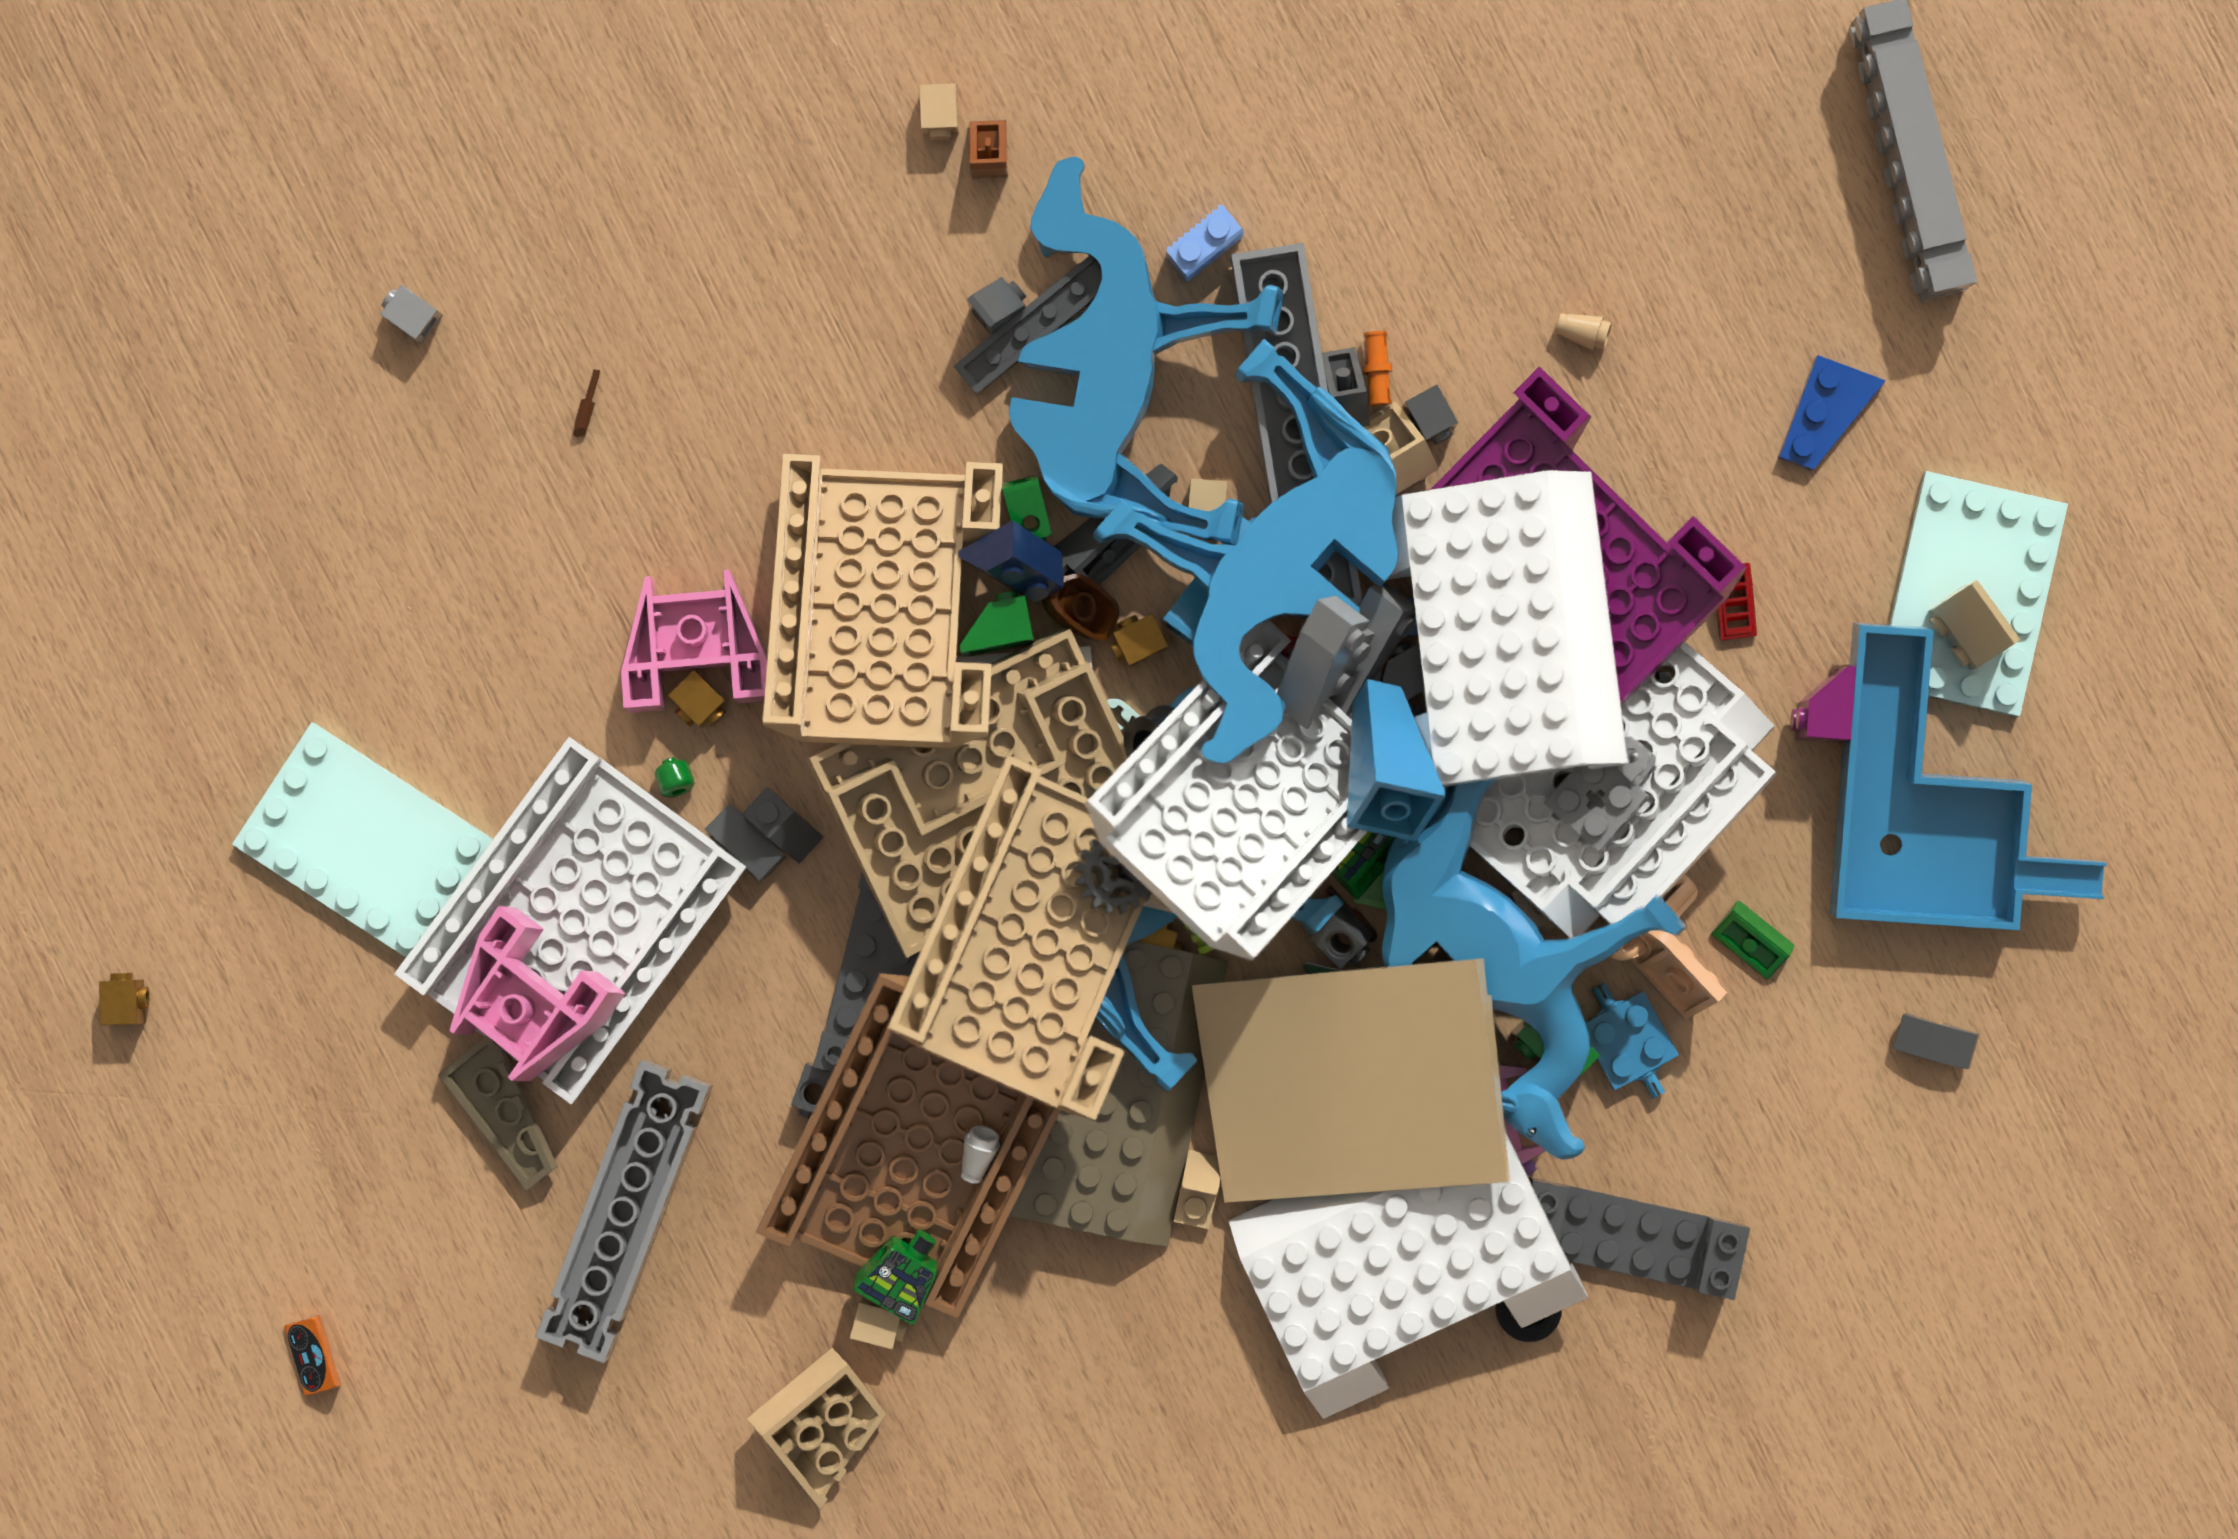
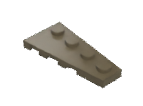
(500, 1110)

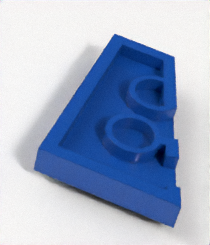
(1825, 410)

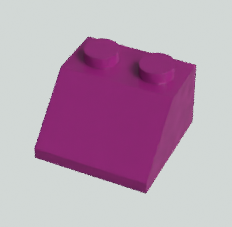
(1827, 709)

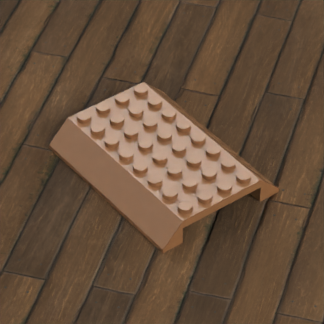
(890, 1156)

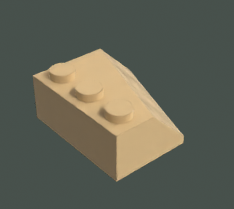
(819, 1423)

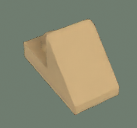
(1198, 1190)

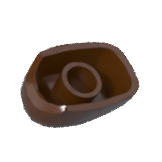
(1083, 608)

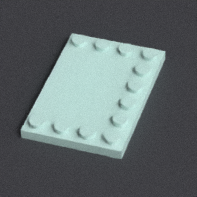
(1984, 535)
(361, 840)

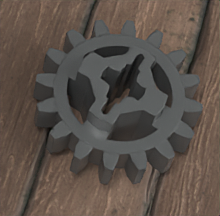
(1100, 866)

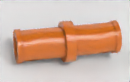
(1377, 368)

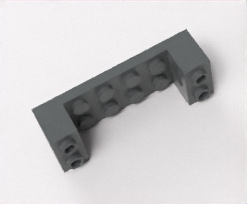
(868, 952)
(1645, 1238)

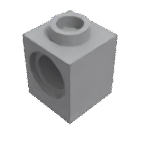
(410, 313)

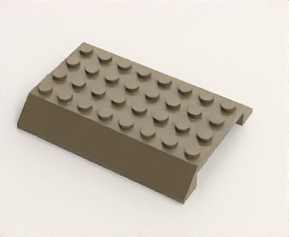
(1129, 1163)

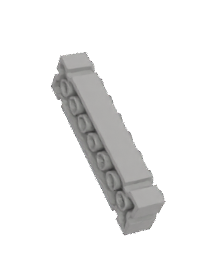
(1912, 150)
(624, 1211)

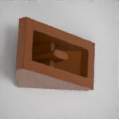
(988, 149)

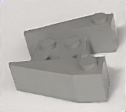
(1343, 650)

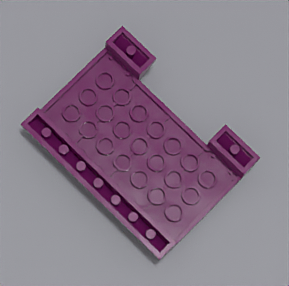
(1653, 586)

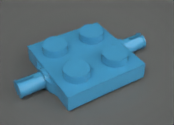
(1629, 1040)

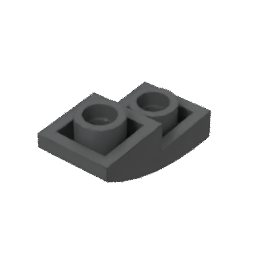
(745, 843)
(1936, 1041)

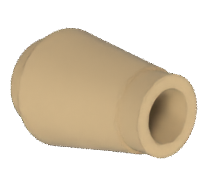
(1585, 330)

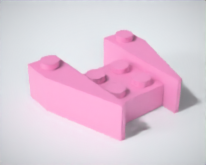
(691, 634)
(521, 1007)

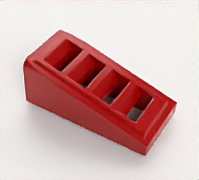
(1749, 614)

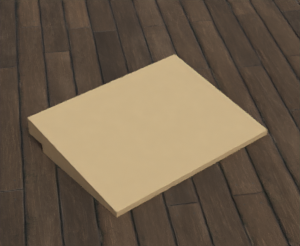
(918, 806)
(1353, 1081)

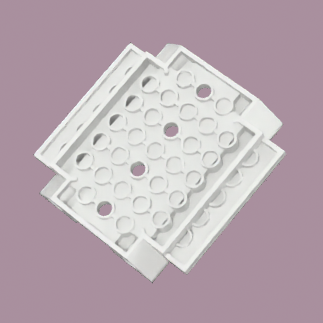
(1700, 784)

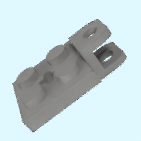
(1621, 796)

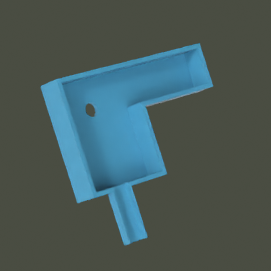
(1958, 834)

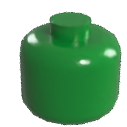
(674, 777)

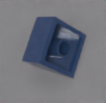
(1018, 561)

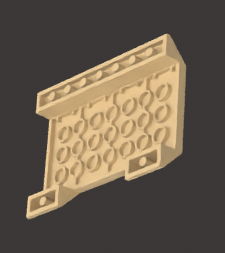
(873, 605)
(1019, 954)

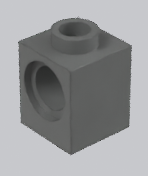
(1431, 415)
(1348, 924)
(808, 1076)

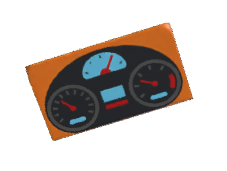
(312, 1355)

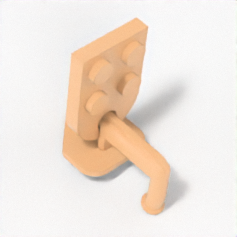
(1672, 964)

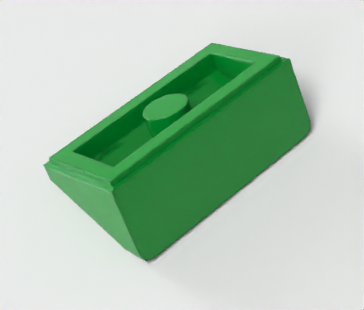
(1753, 940)

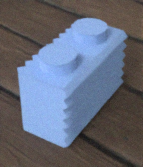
(1204, 243)

